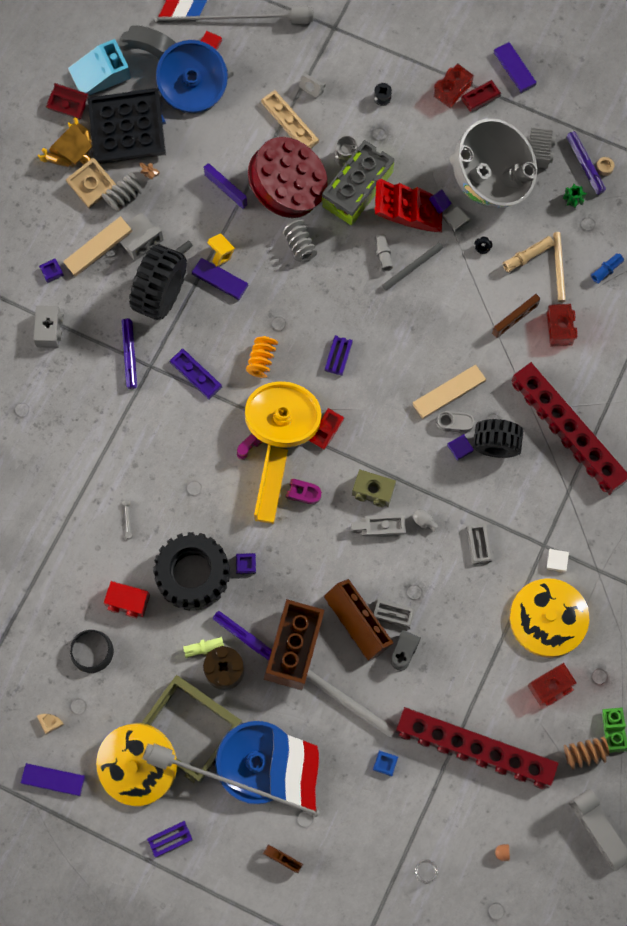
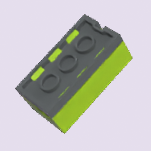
(356, 182)

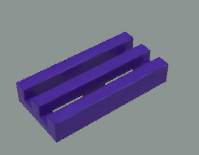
(342, 341)
(153, 846)

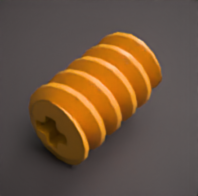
(260, 356)

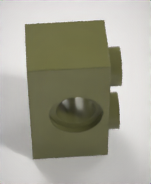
(366, 480)

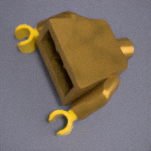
(70, 147)

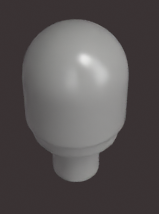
(424, 519)

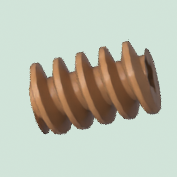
(586, 752)

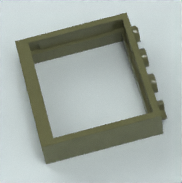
(176, 683)

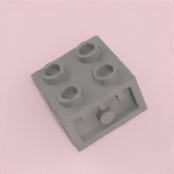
(142, 237)

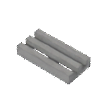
(481, 559)
(395, 614)

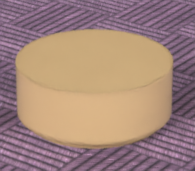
(604, 166)

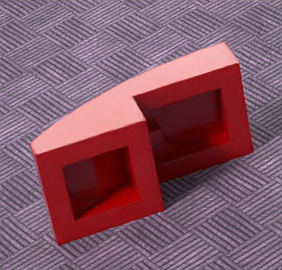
(327, 429)

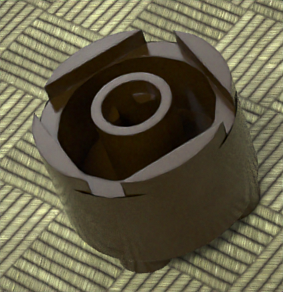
(224, 679)

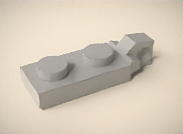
(380, 525)

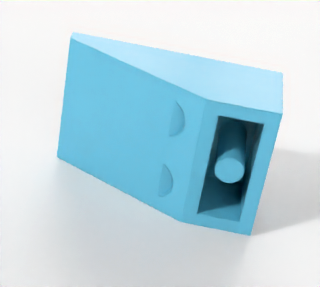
(100, 68)

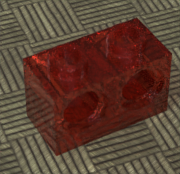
(456, 87)

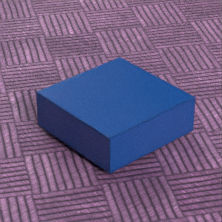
(385, 763)

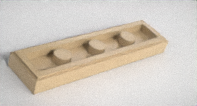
(289, 119)
(97, 246)
(449, 391)

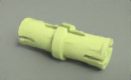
(202, 647)

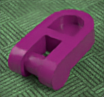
(246, 445)
(310, 495)

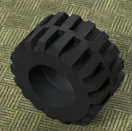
(498, 438)

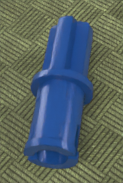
(607, 268)

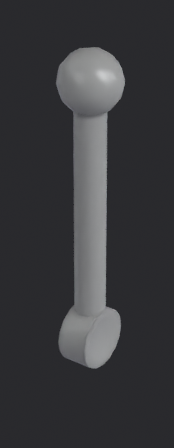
(128, 535)

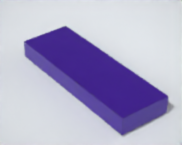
(515, 67)
(225, 185)
(220, 279)
(195, 374)
(53, 779)

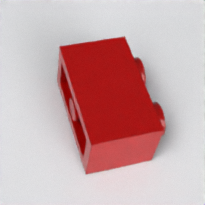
(126, 599)

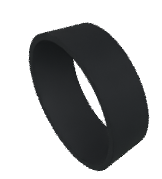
(103, 664)

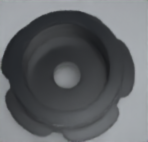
(483, 249)

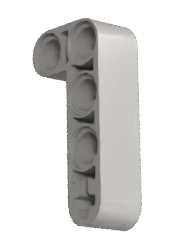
(600, 830)

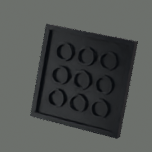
(126, 126)

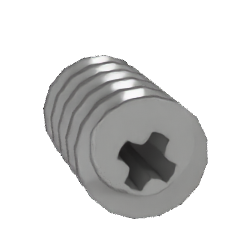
(122, 191)
(299, 241)

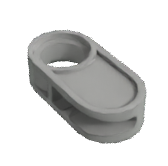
(460, 422)

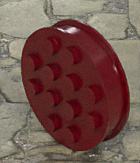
(287, 177)

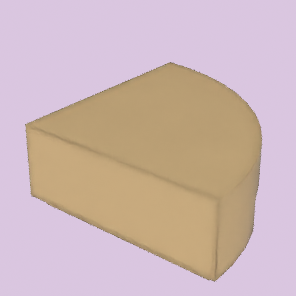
(49, 722)

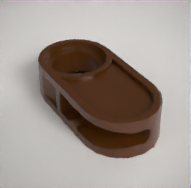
(282, 858)

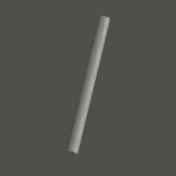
(350, 704)

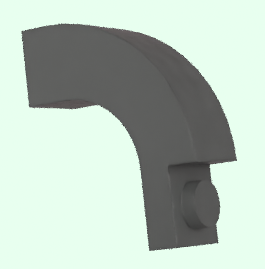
(145, 39)

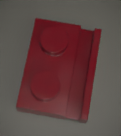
(67, 101)

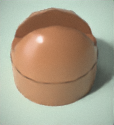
(502, 852)

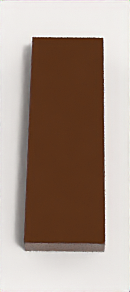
(516, 316)

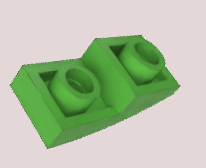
(614, 729)

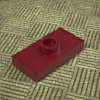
(481, 96)

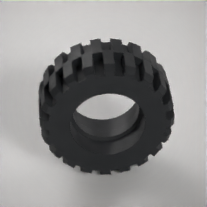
(158, 282)
(187, 546)

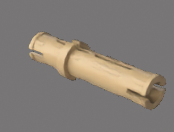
(521, 258)

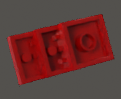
(406, 206)

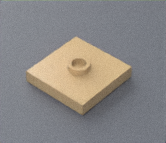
(90, 182)

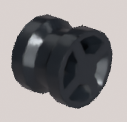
(380, 98)

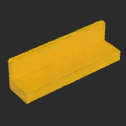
(270, 484)

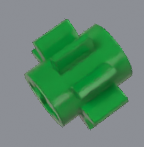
(574, 195)

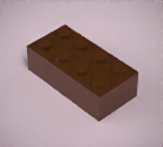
(294, 645)

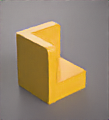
(222, 248)

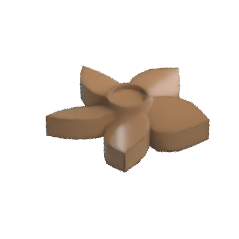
(149, 171)

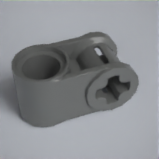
(405, 647)

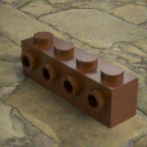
(358, 619)

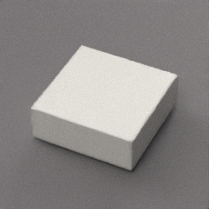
(557, 560)

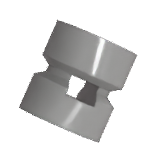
(345, 148)

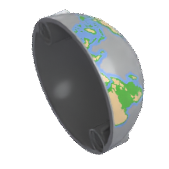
(486, 160)

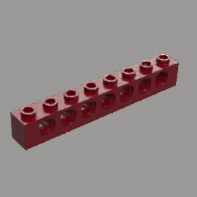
(531, 375)
(546, 767)

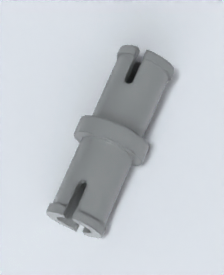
(383, 252)

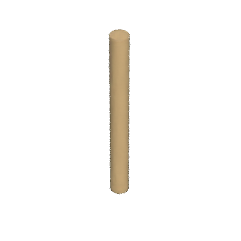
(559, 267)

